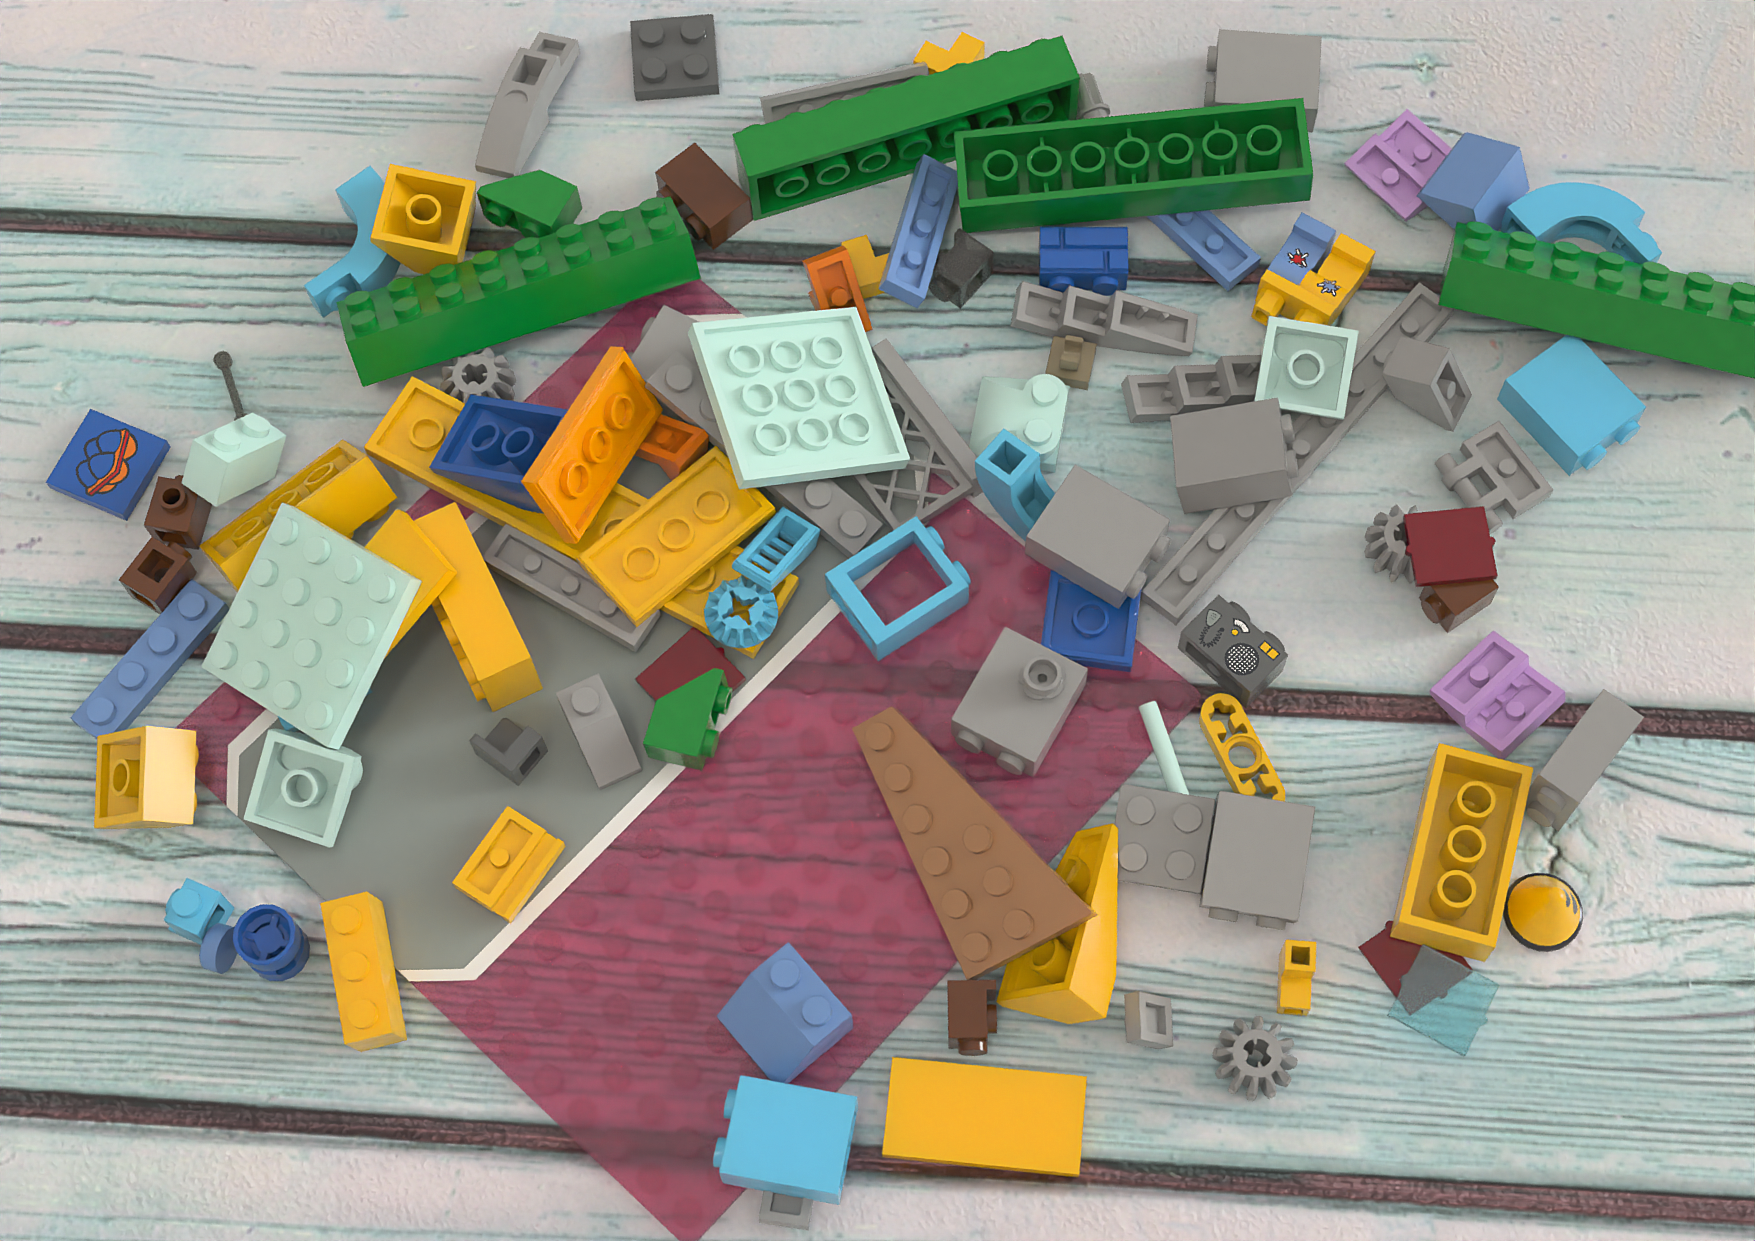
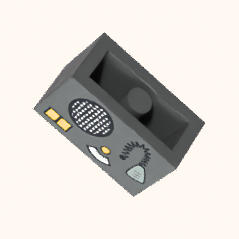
(1233, 650)

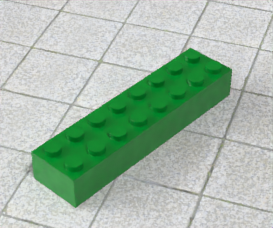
(891, 128)
(1133, 165)
(517, 290)
(1601, 298)

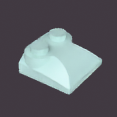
(1306, 367)
(1027, 409)
(303, 786)

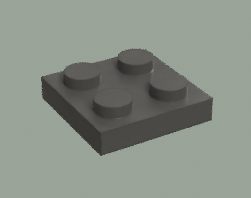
(674, 57)

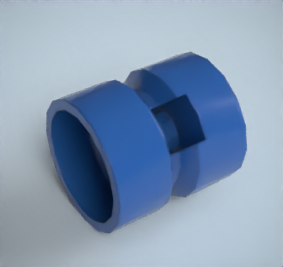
(261, 937)

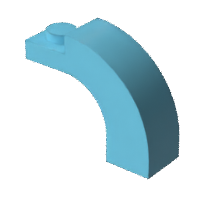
(1583, 213)
(365, 264)
(1013, 481)

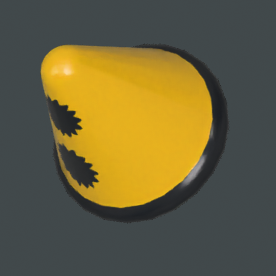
(1543, 912)

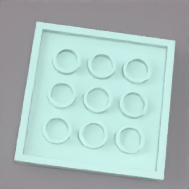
(798, 397)
(311, 625)

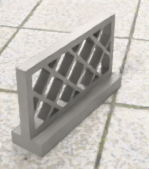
(931, 428)

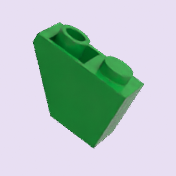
(531, 203)
(686, 720)

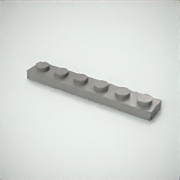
(818, 501)

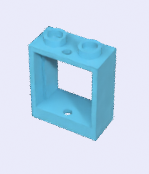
(885, 639)

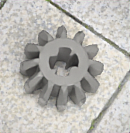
(483, 369)
(1385, 548)
(1273, 1059)

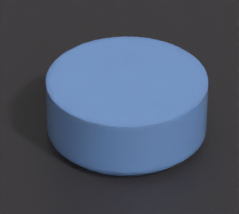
(218, 949)

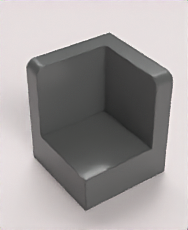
(510, 749)

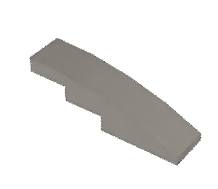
(1109, 322)
(1191, 388)

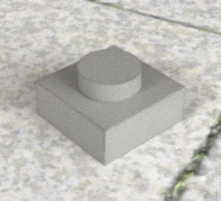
(1148, 1020)
(785, 1210)

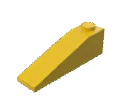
(1076, 971)

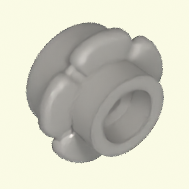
(1044, 666)

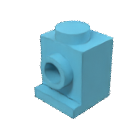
(191, 909)

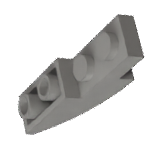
(522, 104)

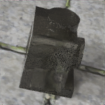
(961, 270)

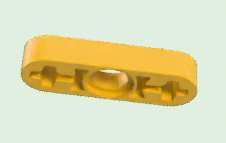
(1238, 721)

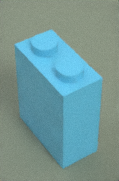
(1572, 404)
(786, 1139)

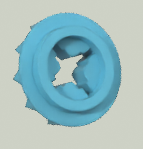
(735, 631)

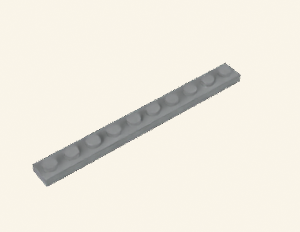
(1232, 528)

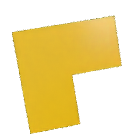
(964, 50)
(865, 265)
(1295, 977)

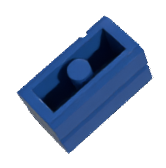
(1084, 258)

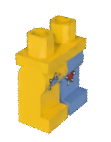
(1292, 280)

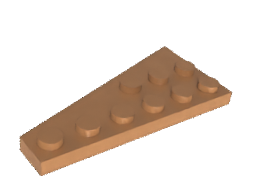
(976, 868)

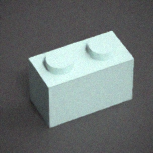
(233, 459)

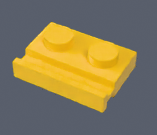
(508, 864)

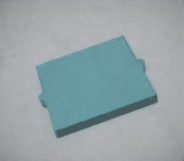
(1443, 1000)

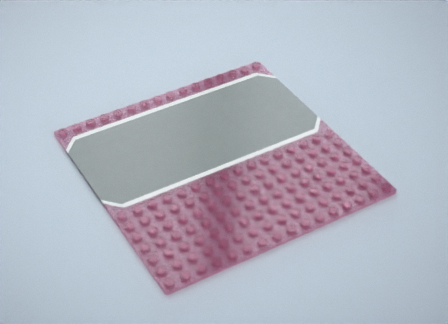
(680, 873)

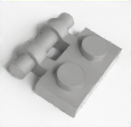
(1502, 467)

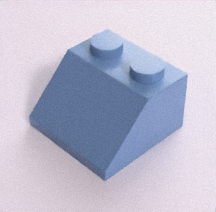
(785, 1016)

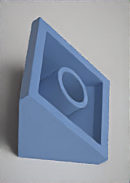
(1476, 182)

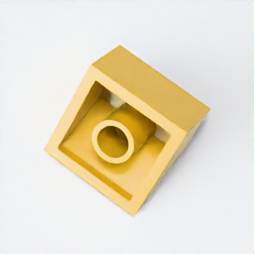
(424, 218)
(145, 778)

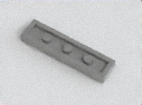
(813, 97)
(562, 585)

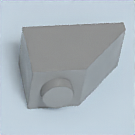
(1427, 381)
(598, 731)

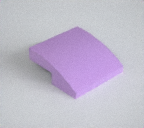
(1399, 163)
(1497, 695)

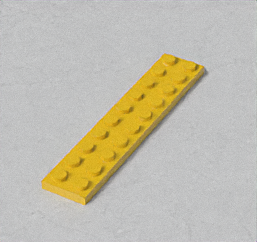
(416, 430)

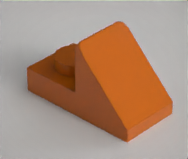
(835, 283)
(673, 445)

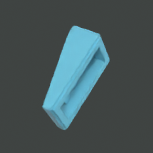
(790, 528)

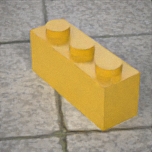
(363, 972)

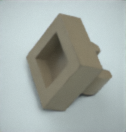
(1071, 361)

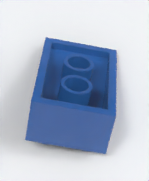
(495, 447)

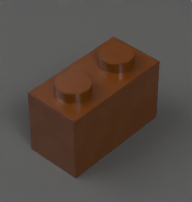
(704, 196)

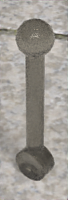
(223, 362)

